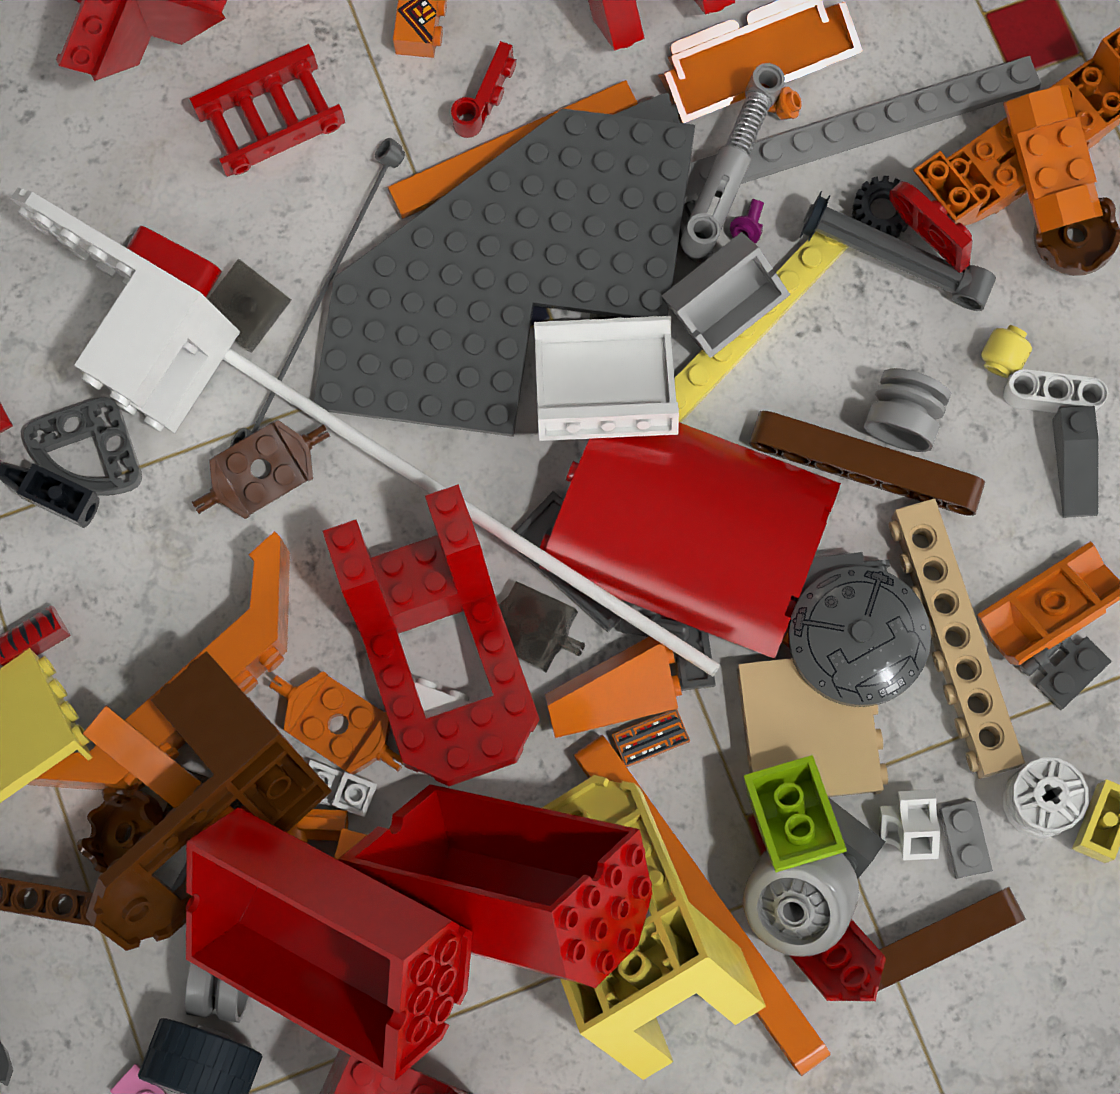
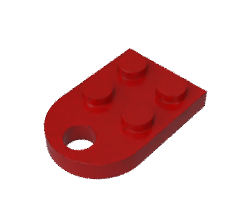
(931, 223)

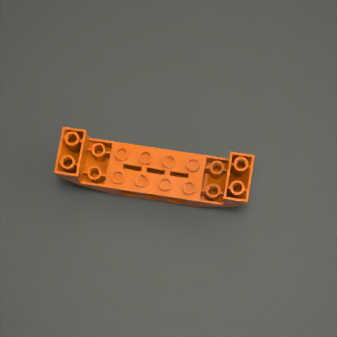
(987, 170)

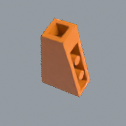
(616, 690)

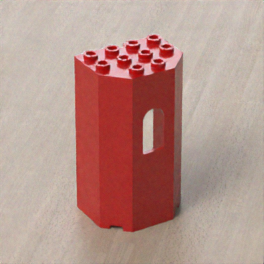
(523, 878)
(322, 942)

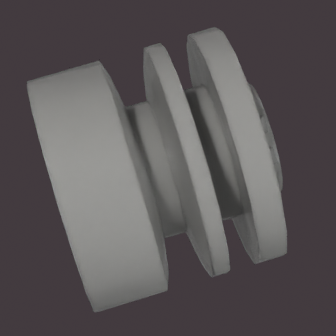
(907, 410)

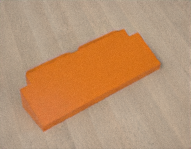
(719, 61)

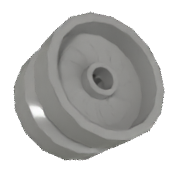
(208, 992)

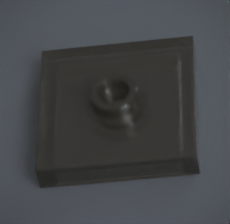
(249, 303)

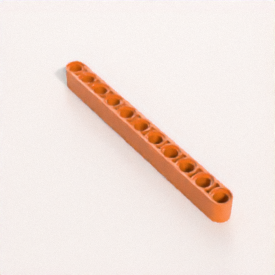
(781, 1014)

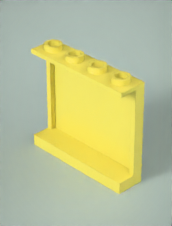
(34, 722)

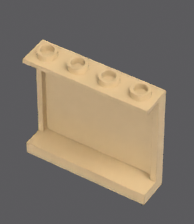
(793, 721)

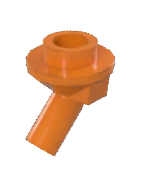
(787, 104)

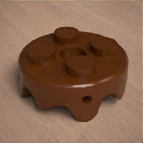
(1083, 257)
(112, 820)

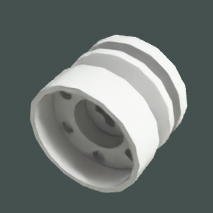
(1025, 803)

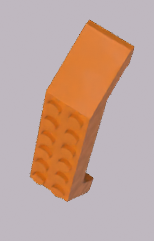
(243, 651)

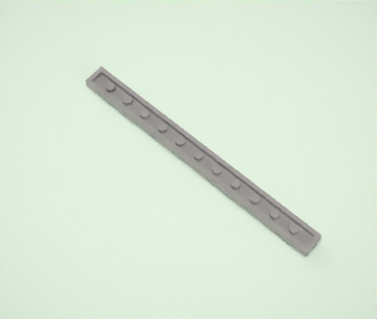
(879, 121)

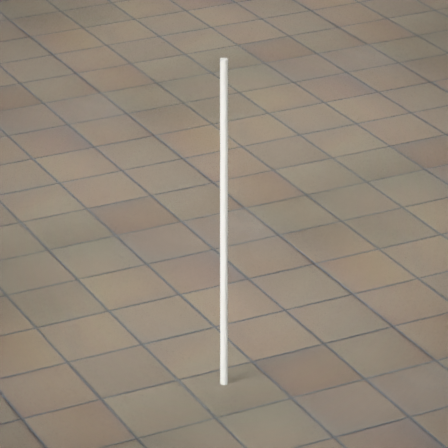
(477, 516)

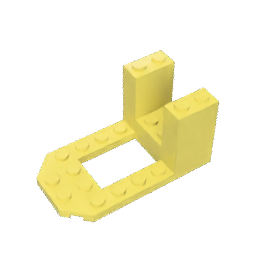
(675, 955)

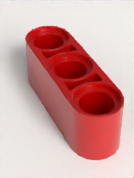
(175, 259)

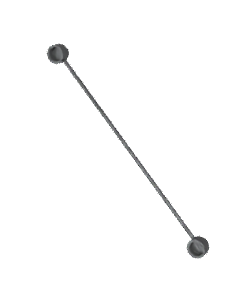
(389, 154)

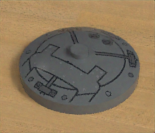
(859, 636)

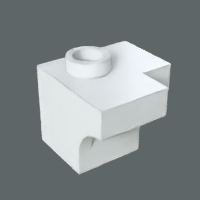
(912, 825)

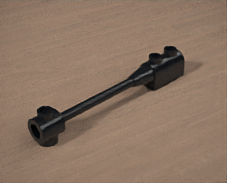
(51, 492)

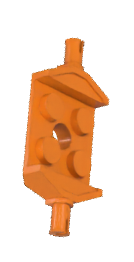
(309, 719)

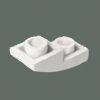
(348, 791)

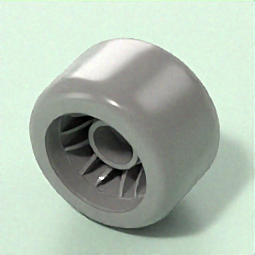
(803, 906)

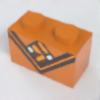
(418, 27)

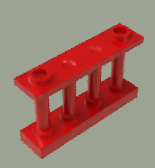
(253, 83)

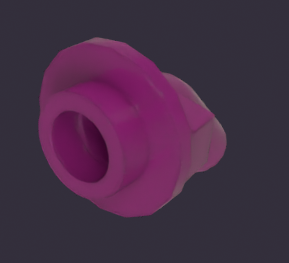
(749, 224)

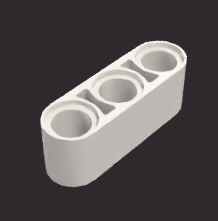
(1039, 397)

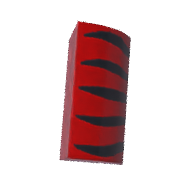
(36, 633)

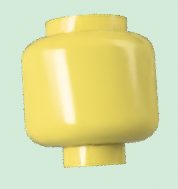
(1006, 351)

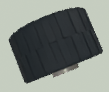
(198, 1061)

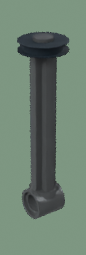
(969, 288)

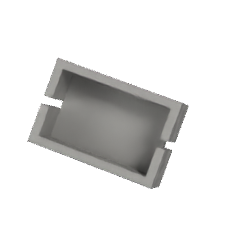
(726, 294)

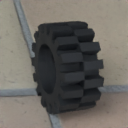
(863, 200)

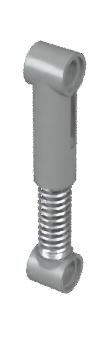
(732, 162)

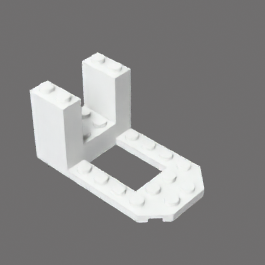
(157, 337)

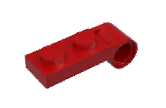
(488, 95)

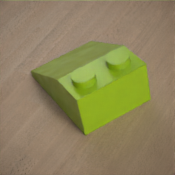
(794, 813)

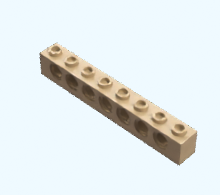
(926, 520)

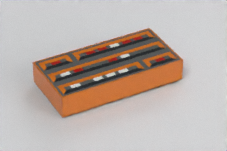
(651, 738)

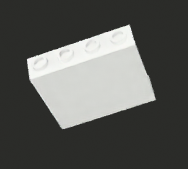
(605, 378)

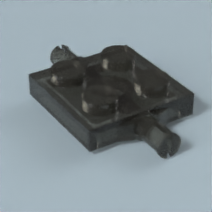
(538, 626)

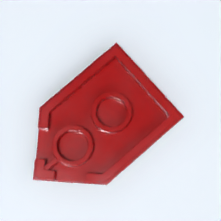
(846, 970)

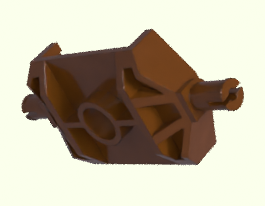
(240, 489)

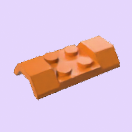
(1053, 158)
(1051, 605)

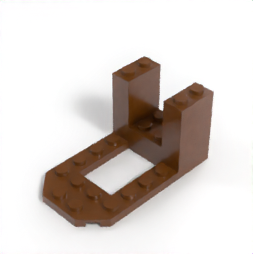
(248, 764)

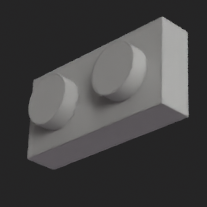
(965, 839)

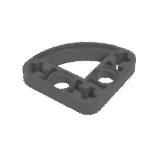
(90, 427)

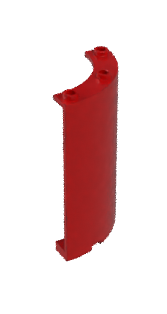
(694, 531)

